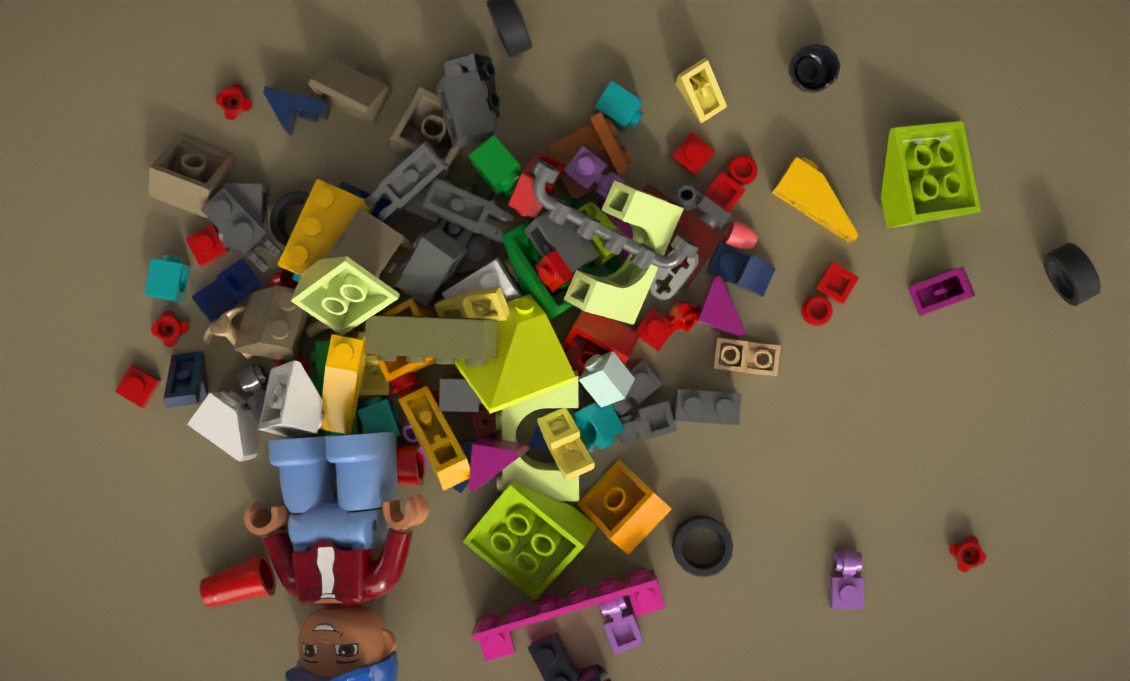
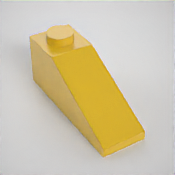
(812, 195)
(342, 383)
(435, 438)

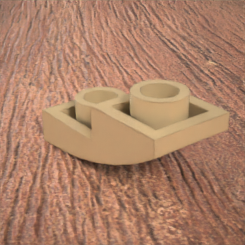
(747, 357)

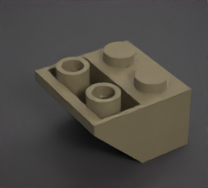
(374, 247)

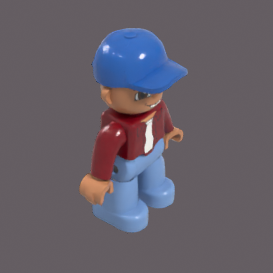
(339, 549)

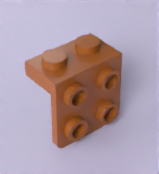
(598, 139)

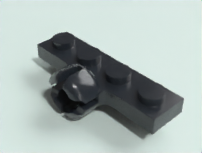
(557, 664)

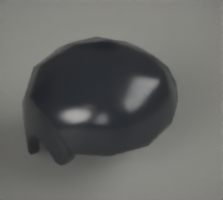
(814, 68)

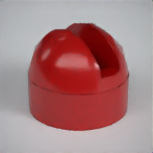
(285, 275)

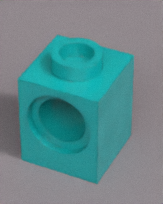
(620, 107)
(167, 278)
(379, 416)
(597, 425)

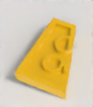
(320, 226)

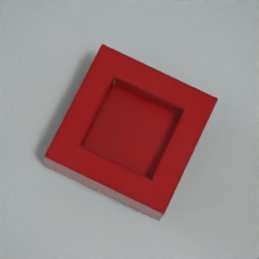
(693, 154)
(724, 192)
(206, 245)
(553, 271)
(837, 283)
(654, 329)
(137, 386)

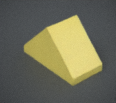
(701, 90)

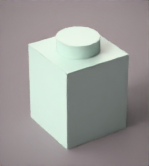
(606, 378)

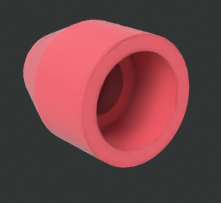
(740, 236)

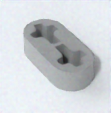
(677, 281)

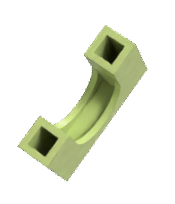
(624, 291)
(525, 471)

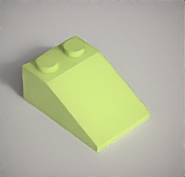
(341, 293)

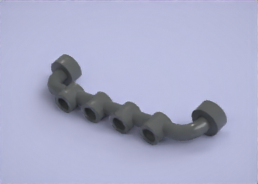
(589, 225)

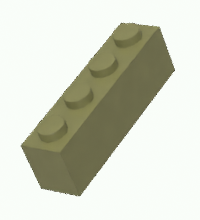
(431, 337)

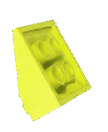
(526, 360)

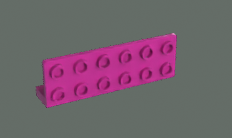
(495, 633)

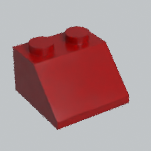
(597, 335)

